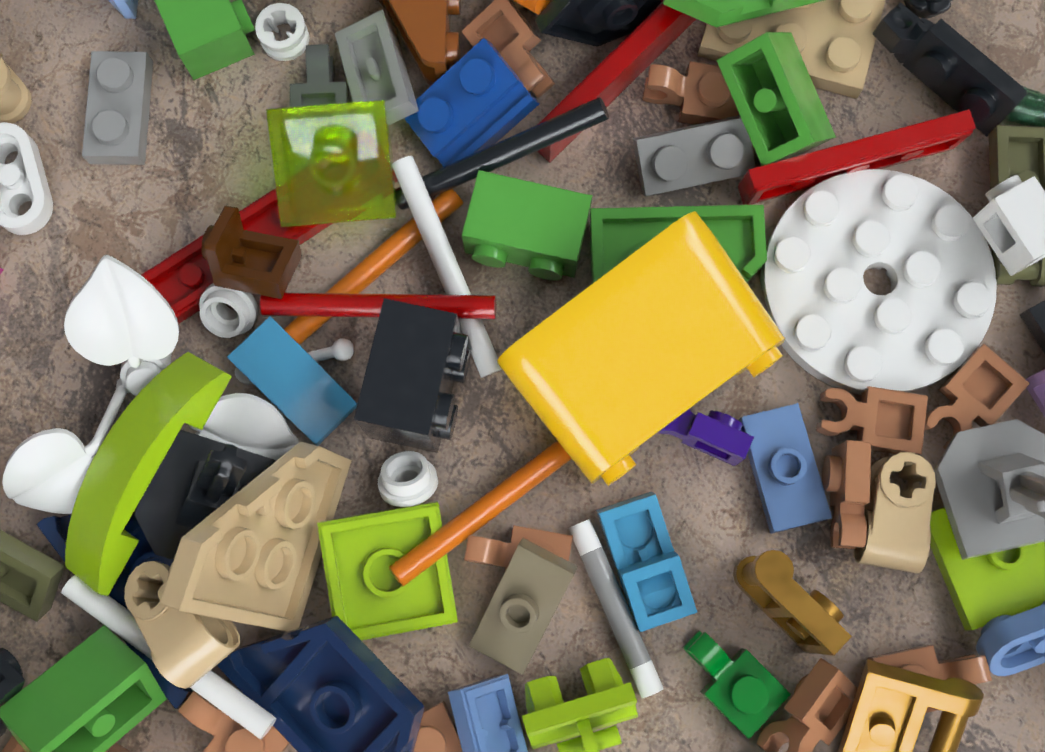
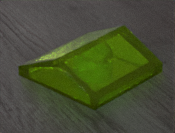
(332, 163)

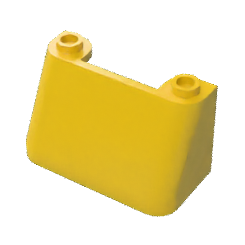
(642, 348)

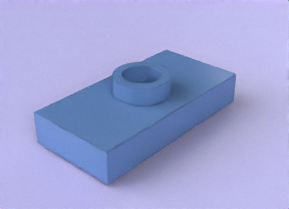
(785, 469)
(487, 716)

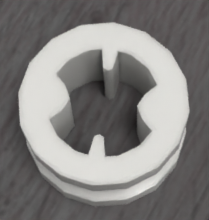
(269, 20)

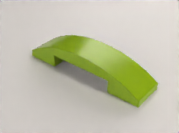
(127, 463)

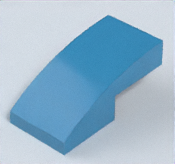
(293, 381)
(646, 561)

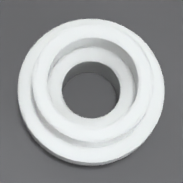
(223, 320)
(407, 479)

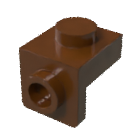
(247, 258)

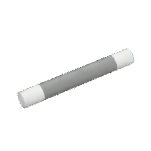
(616, 609)

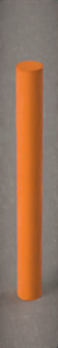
(375, 264)
(479, 513)

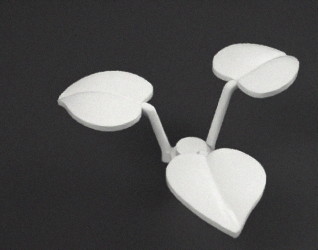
(129, 323)

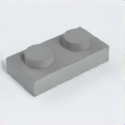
(376, 65)
(117, 108)
(693, 155)

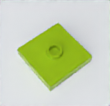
(989, 583)
(362, 586)

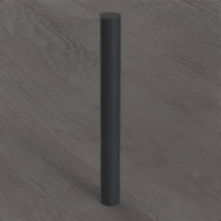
(512, 149)

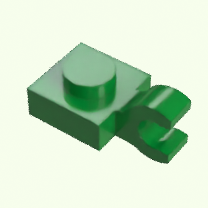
(739, 685)

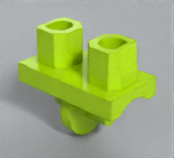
(554, 720)

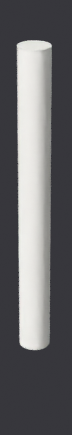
(444, 260)
(210, 686)

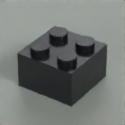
(412, 376)

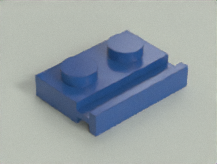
(471, 105)

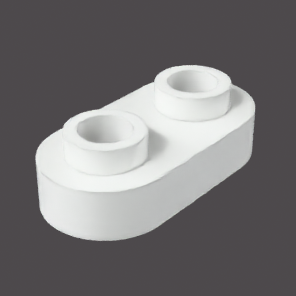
(22, 182)

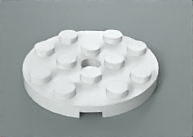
(936, 271)

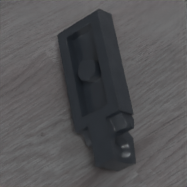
(950, 67)

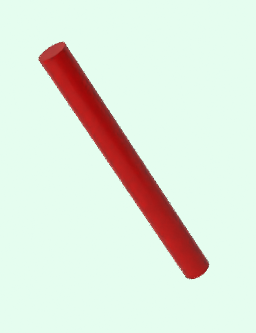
(370, 304)

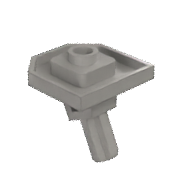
(994, 487)

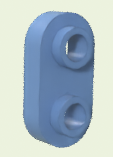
(1014, 642)

